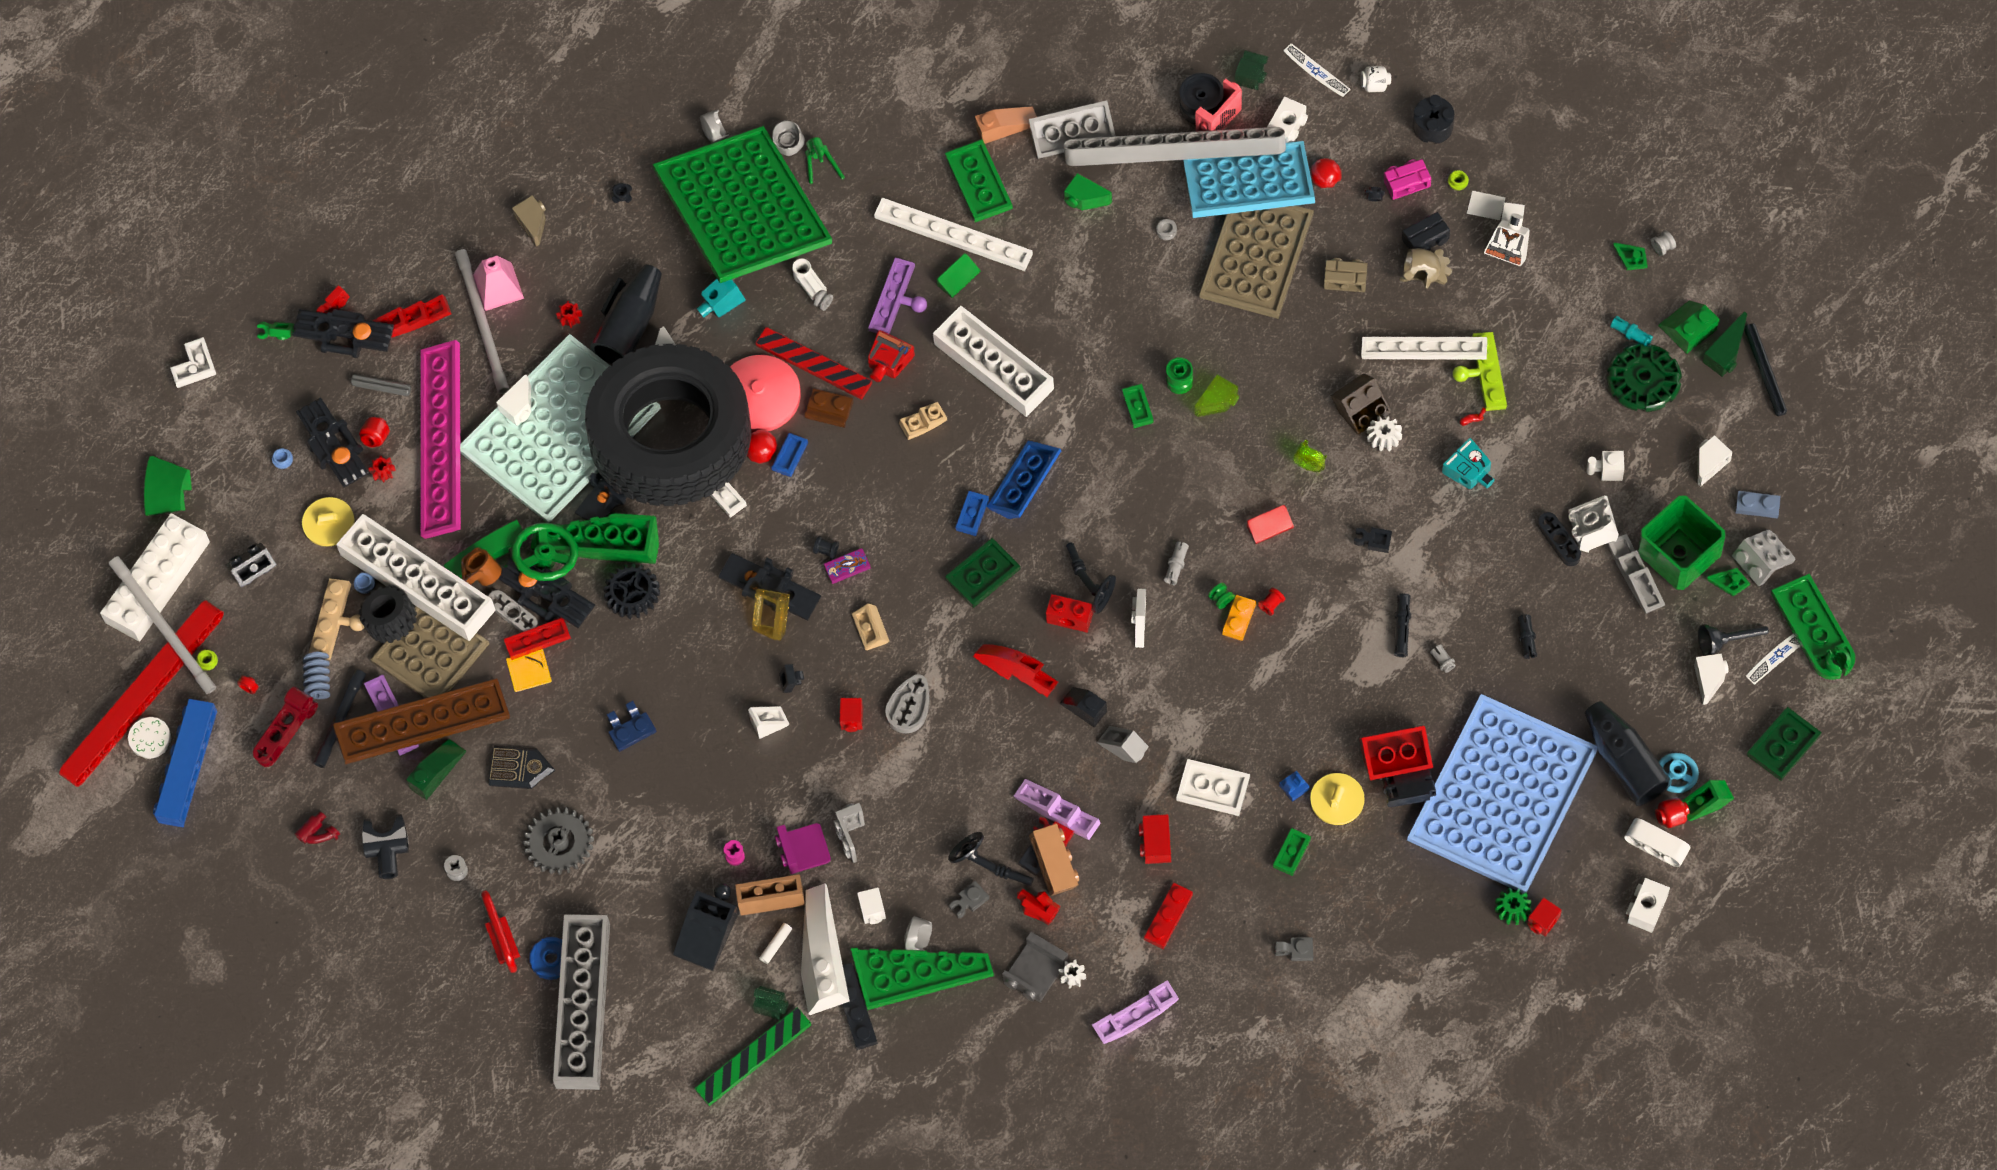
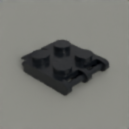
(1409, 788)

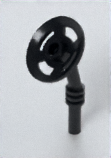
(1100, 591)
(969, 851)

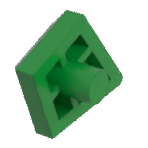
(1631, 256)
(1730, 581)

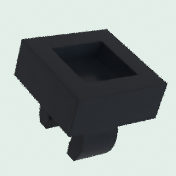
(790, 678)

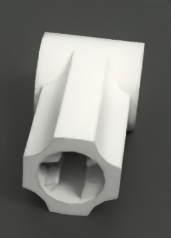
(808, 280)

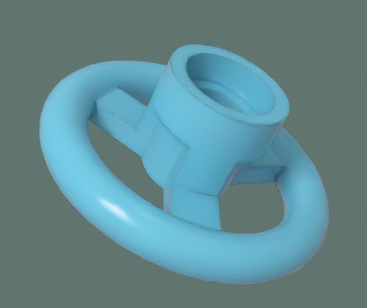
(1678, 764)

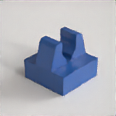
(1294, 786)

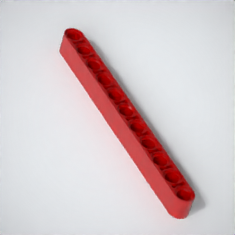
(139, 696)

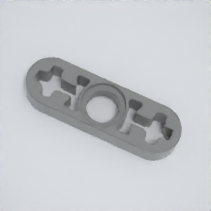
(511, 604)

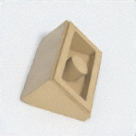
(870, 626)

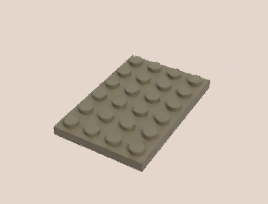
(1257, 258)

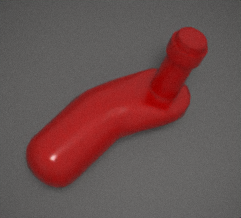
(1472, 418)

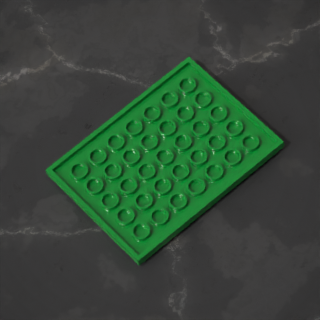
(742, 204)

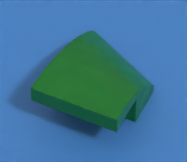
(165, 487)

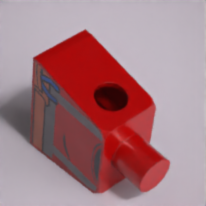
(889, 356)

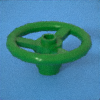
(545, 553)

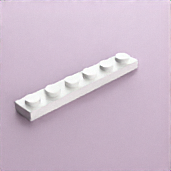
(1424, 348)

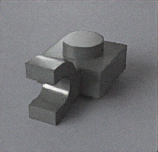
(1299, 948)

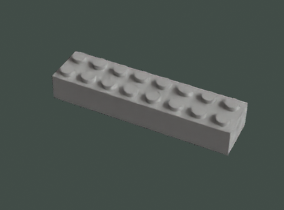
(581, 1002)

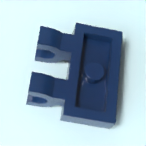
(631, 731)

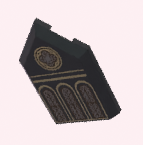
(518, 767)

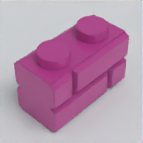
(1407, 178)

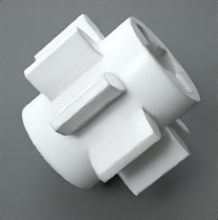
(1075, 969)

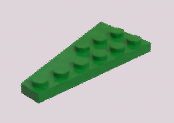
(907, 974)

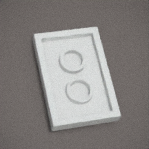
(1213, 787)

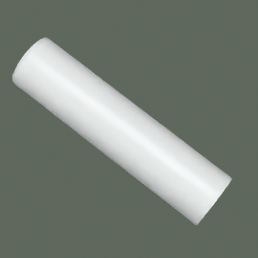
(775, 943)

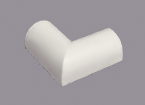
(197, 368)

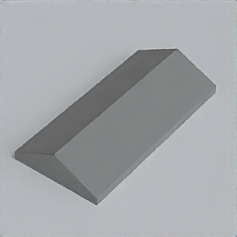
(1054, 129)

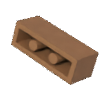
(1054, 859)
(770, 895)

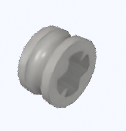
(823, 300)

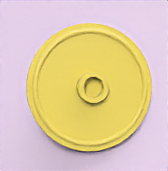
(327, 521)
(1337, 799)

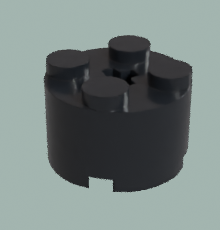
(1433, 119)

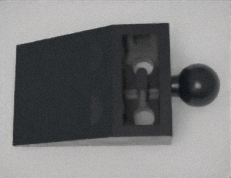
(706, 933)

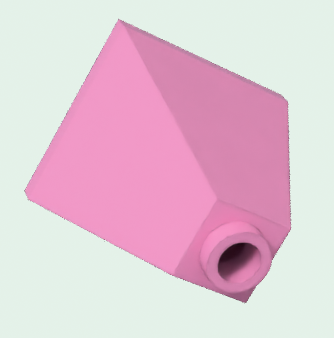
(497, 283)

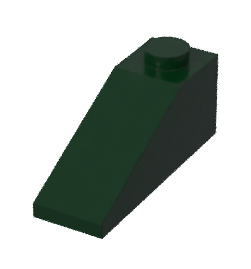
(1723, 353)
(434, 769)

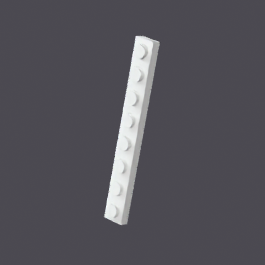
(953, 234)

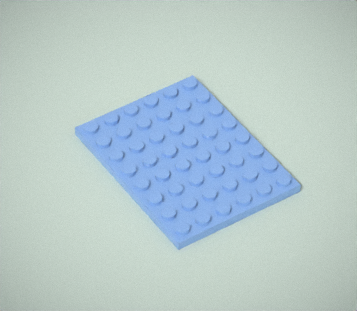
(1503, 794)

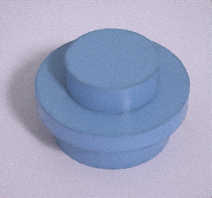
(282, 458)
(364, 583)

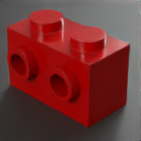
(1156, 839)

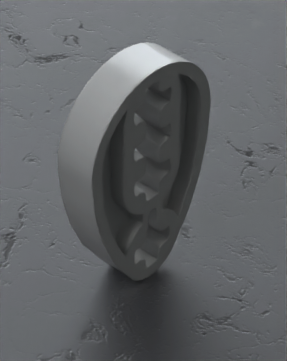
(918, 711)

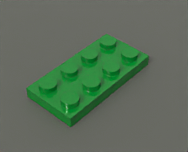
(978, 181)

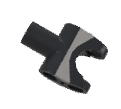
(385, 846)

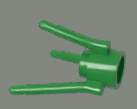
(816, 150)

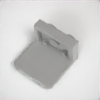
(1762, 556)
(846, 820)

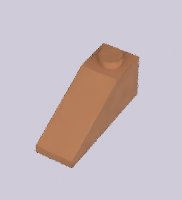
(1003, 122)

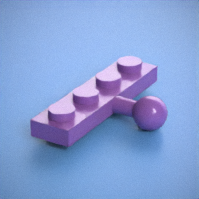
(893, 297)
(384, 699)

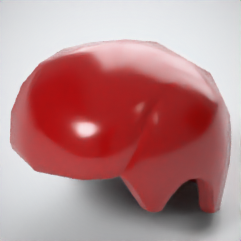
(1325, 173)
(762, 446)

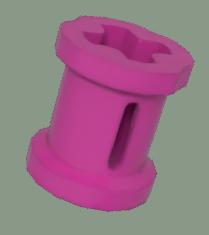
(729, 849)

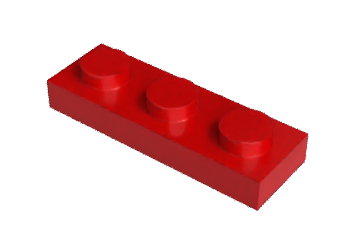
(537, 638)
(1168, 916)

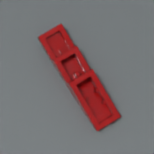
(416, 315)

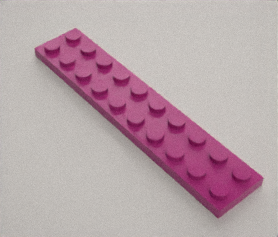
(440, 439)

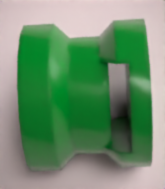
(1221, 595)

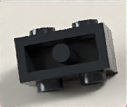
(250, 564)

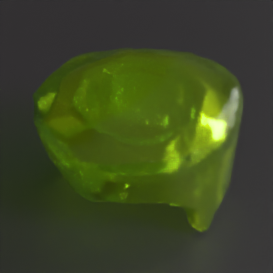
(1309, 458)

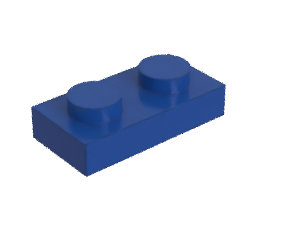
(972, 513)

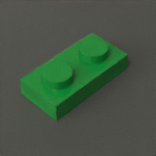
(1137, 406)
(1292, 852)

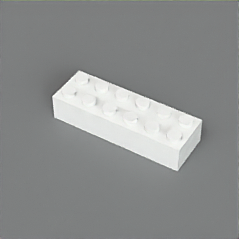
(993, 361)
(158, 574)

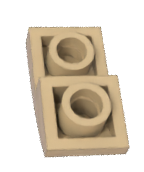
(923, 421)

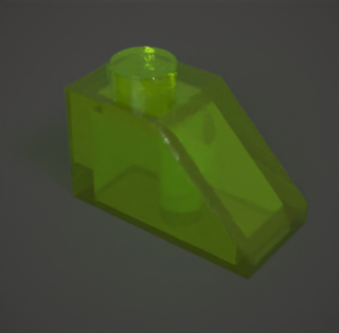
(1217, 397)

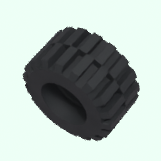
(382, 602)

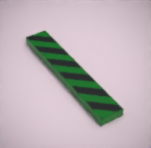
(753, 1056)

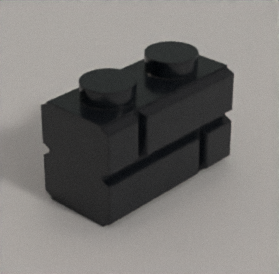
(1426, 233)

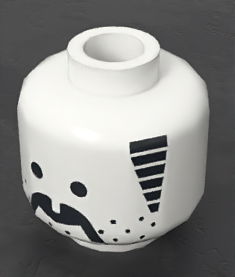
(1375, 79)

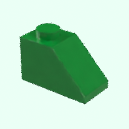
(1086, 194)
(1708, 799)

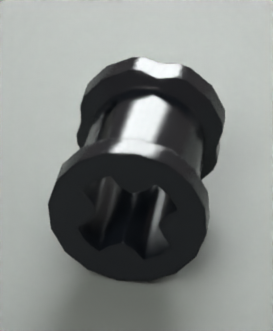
(826, 547)

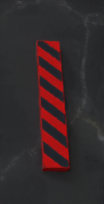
(814, 363)

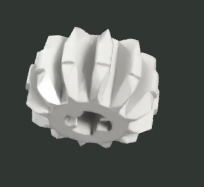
(1384, 426)

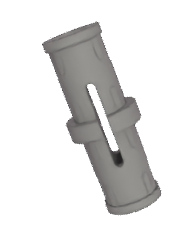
(1176, 563)

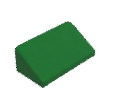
(958, 275)

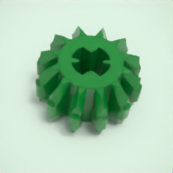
(1521, 908)

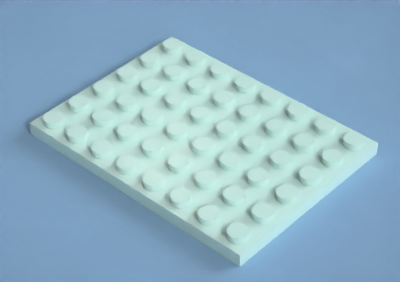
(548, 454)

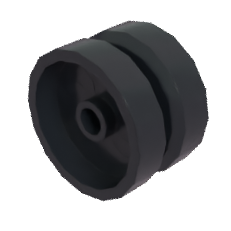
(1200, 91)

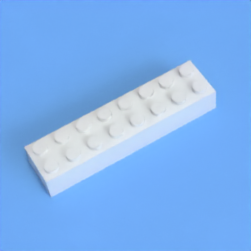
(420, 577)

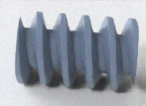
(314, 675)

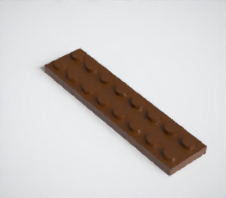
(421, 721)

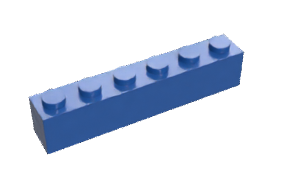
(185, 763)

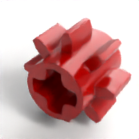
(569, 314)
(387, 470)

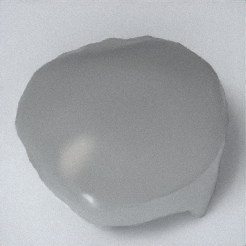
(712, 126)
(788, 137)
(917, 934)

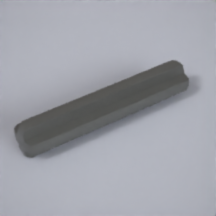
(381, 385)

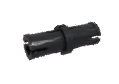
(1527, 636)

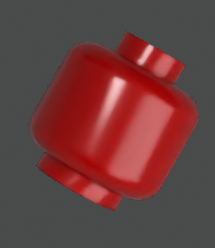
(374, 432)
(1672, 812)

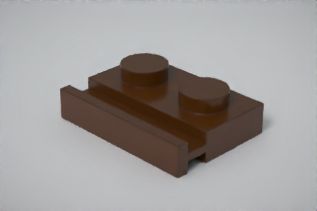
(829, 408)

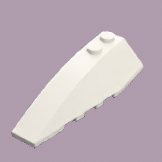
(821, 958)

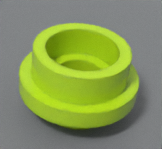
(1458, 175)
(207, 654)

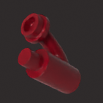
(311, 826)

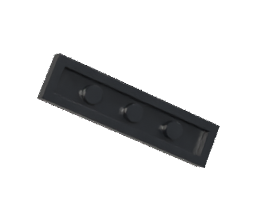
(856, 1012)

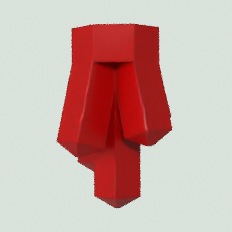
(1038, 906)

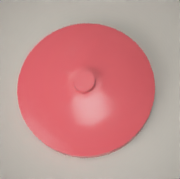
(770, 390)

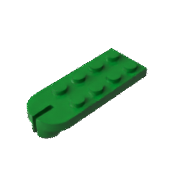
(1815, 627)

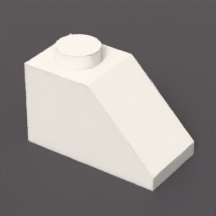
(517, 401)
(1711, 458)
(1710, 674)

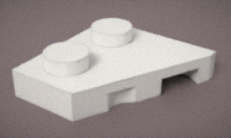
(1138, 616)

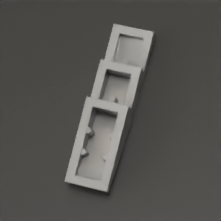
(1636, 574)

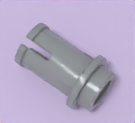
(1443, 659)

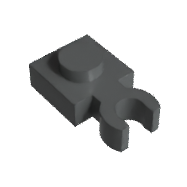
(971, 897)

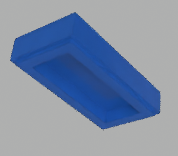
(789, 454)

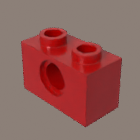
(1069, 613)

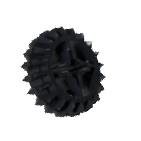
(619, 583)

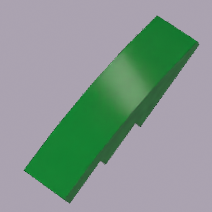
(495, 544)

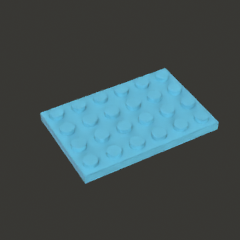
(1249, 182)

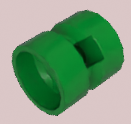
(1179, 375)

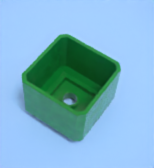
(1685, 528)

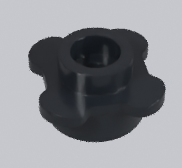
(621, 188)
(1374, 194)

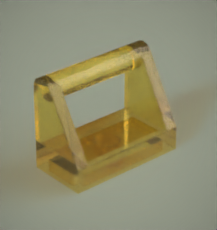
(782, 604)

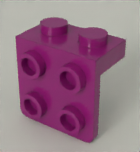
(802, 847)

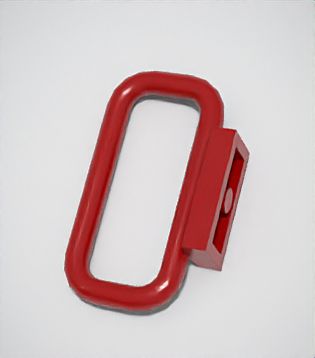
(500, 935)

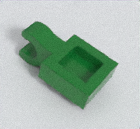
(279, 330)

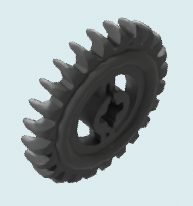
(558, 827)

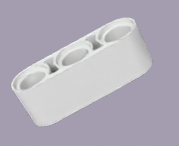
(1657, 842)

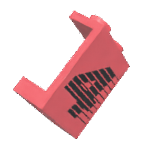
(1225, 114)

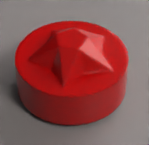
(248, 684)

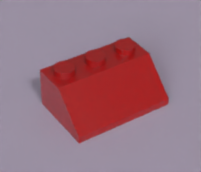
(1396, 752)

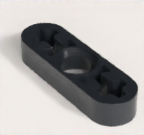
(1560, 549)

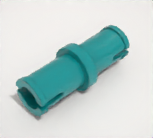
(1631, 331)

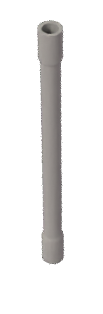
(498, 374)
(124, 574)

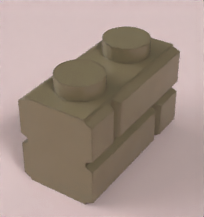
(1345, 275)

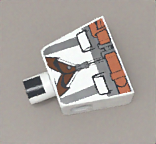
(1509, 241)

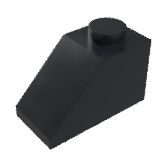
(1085, 705)

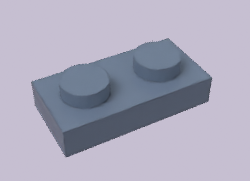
(1758, 504)

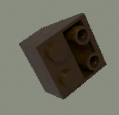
(1361, 402)

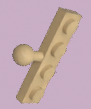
(331, 617)

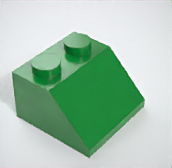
(1690, 325)

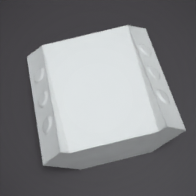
(1593, 524)

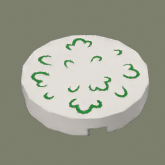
(149, 737)

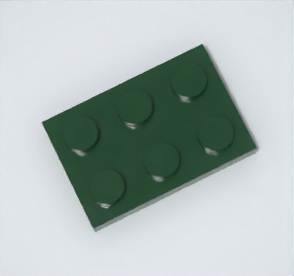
(982, 572)
(1784, 743)

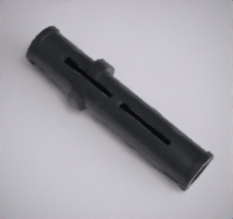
(1402, 618)

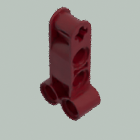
(297, 705)

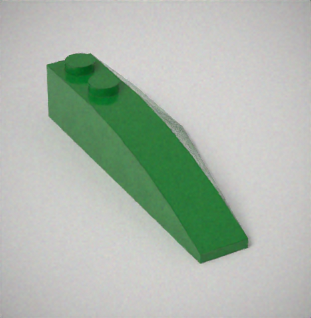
(610, 538)

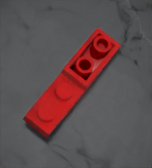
(1013, 662)

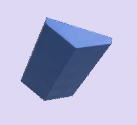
(1023, 479)

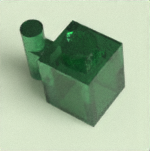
(1251, 70)
(770, 1002)

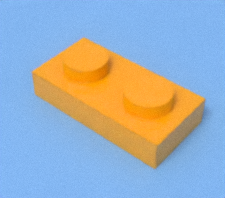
(1239, 617)

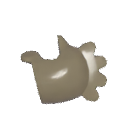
(1426, 267)

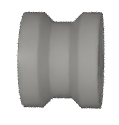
(1663, 243)
(458, 872)

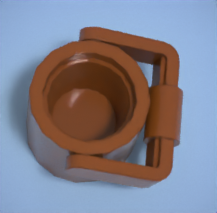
(481, 567)

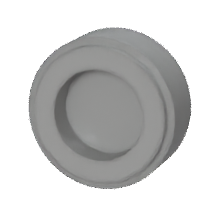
(1166, 229)

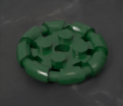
(1644, 388)

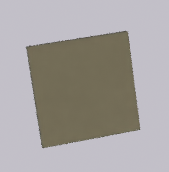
(429, 657)

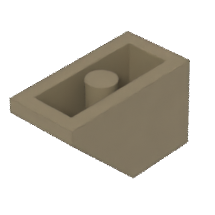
(531, 218)

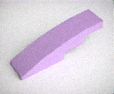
(1056, 809)

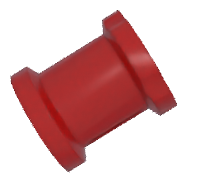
(1271, 601)

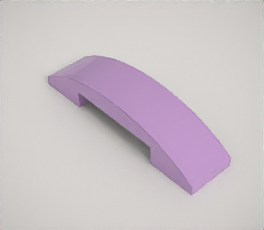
(1137, 1014)

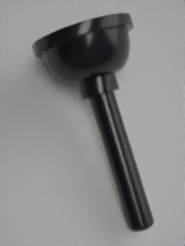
(1712, 639)

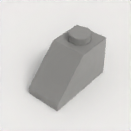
(1123, 743)

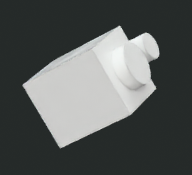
(1610, 466)

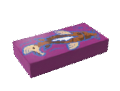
(847, 566)

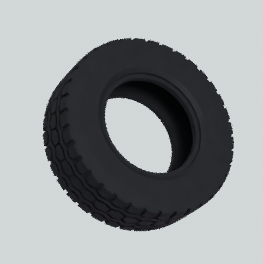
(656, 376)

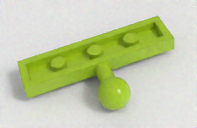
(1489, 375)

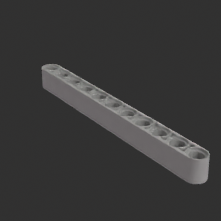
(1175, 146)

